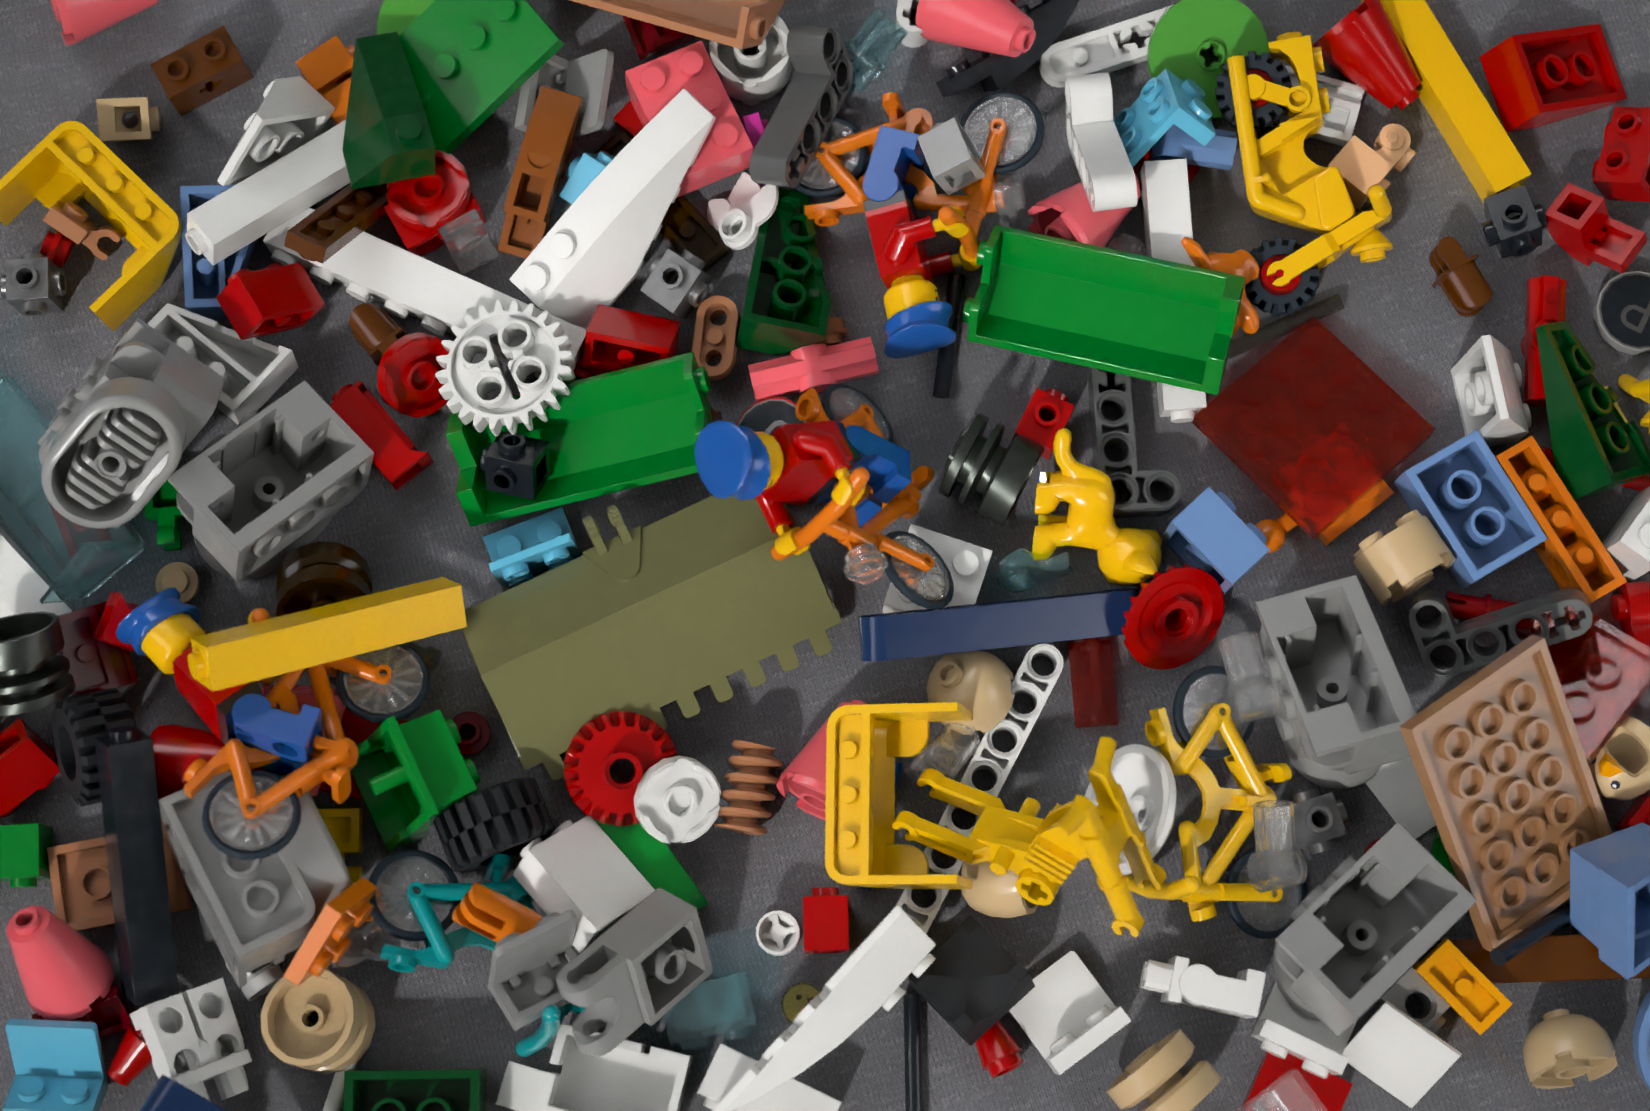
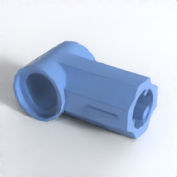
(1179, 145)

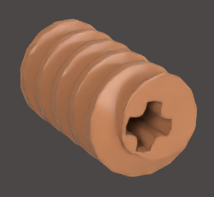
(748, 788)

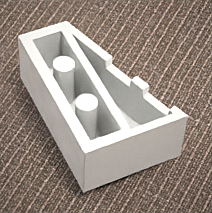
(250, 366)

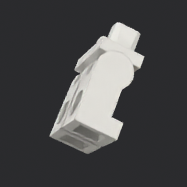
(1204, 989)
(196, 1039)

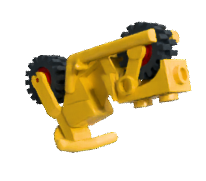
(1285, 182)

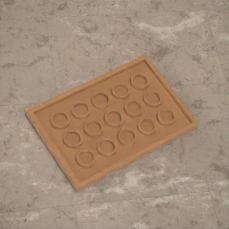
(1507, 788)

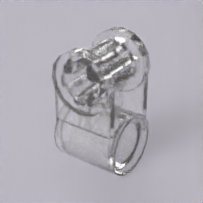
(946, 751)

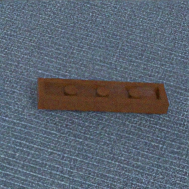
(337, 222)

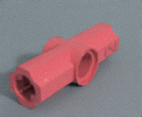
(813, 367)

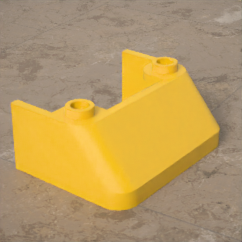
(78, 165)
(862, 794)

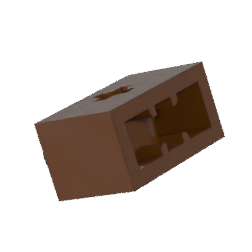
(201, 71)

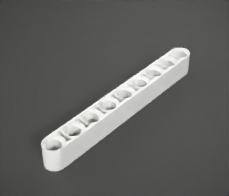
(997, 762)

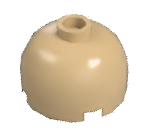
(976, 682)
(1565, 1049)

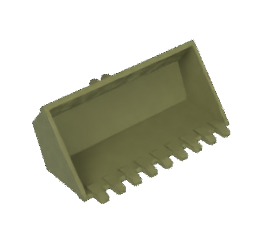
(645, 624)

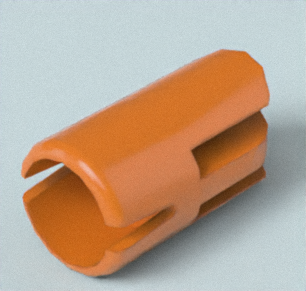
(493, 913)

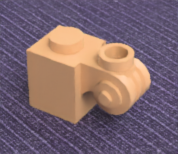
(1367, 166)

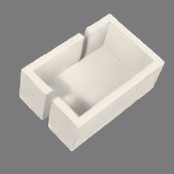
(616, 1081)

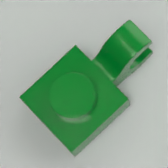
(164, 510)

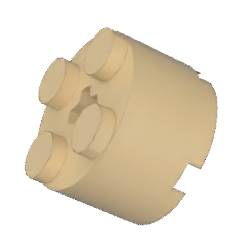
(1402, 558)

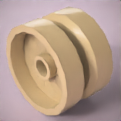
(319, 1023)
(1158, 1078)

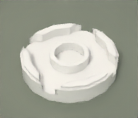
(677, 800)

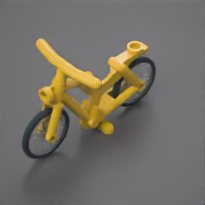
(1210, 731)

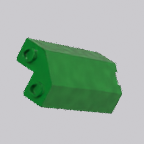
(1104, 309)
(604, 439)

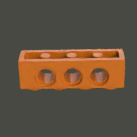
(1572, 548)

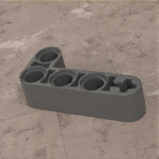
(807, 106)
(1122, 434)
(1499, 622)

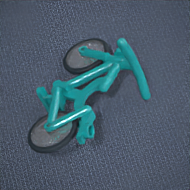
(417, 903)

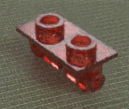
(1093, 683)

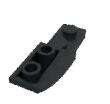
(997, 70)

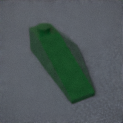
(385, 118)
(786, 287)
(1587, 433)

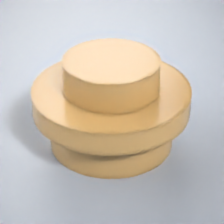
(181, 577)

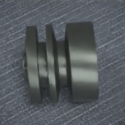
(990, 468)
(29, 667)

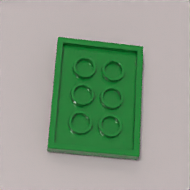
(472, 60)

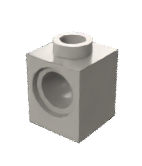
(951, 156)
(1433, 1003)

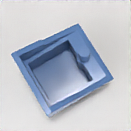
(1614, 897)

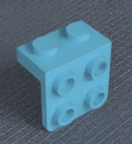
(1160, 105)

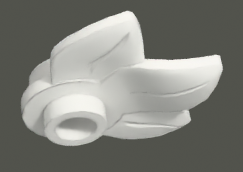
(742, 212)

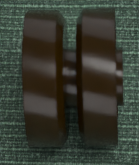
(320, 576)

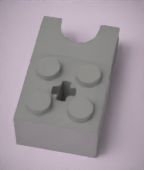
(635, 971)

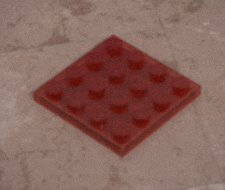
(1313, 427)

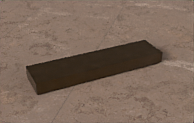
(682, 223)

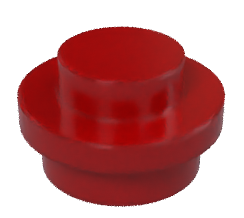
(57, 248)

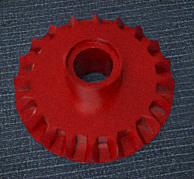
(1173, 617)
(597, 747)

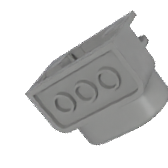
(125, 428)
(271, 483)
(1334, 683)
(257, 905)
(1365, 929)

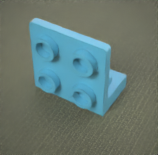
(531, 548)
(55, 1066)

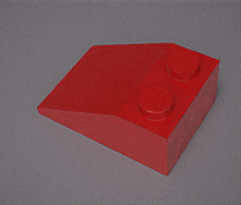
(1551, 76)

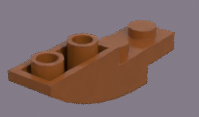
(539, 171)

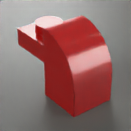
(1586, 232)

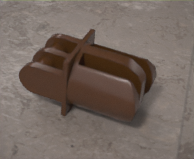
(1459, 277)
(374, 330)

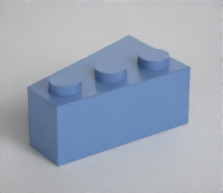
(201, 278)

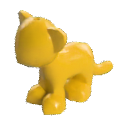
(1122, 553)

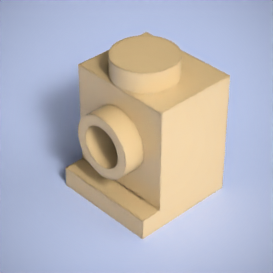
(111, 115)

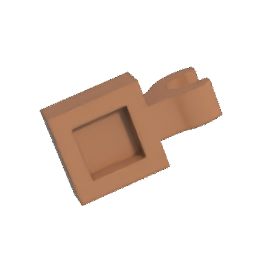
(73, 224)

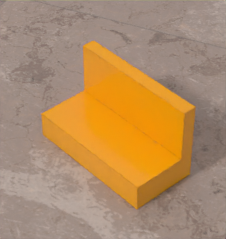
(1462, 986)

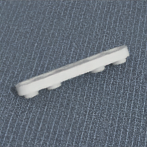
(1098, 50)

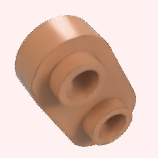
(716, 340)

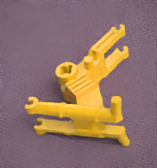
(1048, 848)

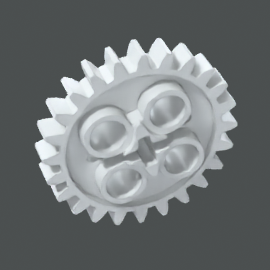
(541, 352)

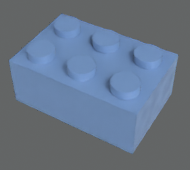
(1471, 508)

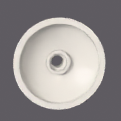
(1149, 791)

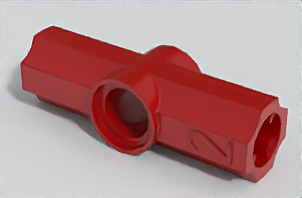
(1543, 306)

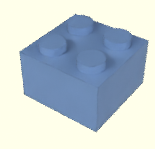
(1216, 539)

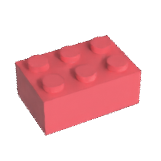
(690, 68)

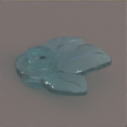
(1021, 571)

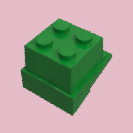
(412, 776)

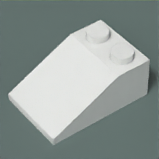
(285, 121)
(1490, 393)

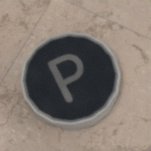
(1624, 312)

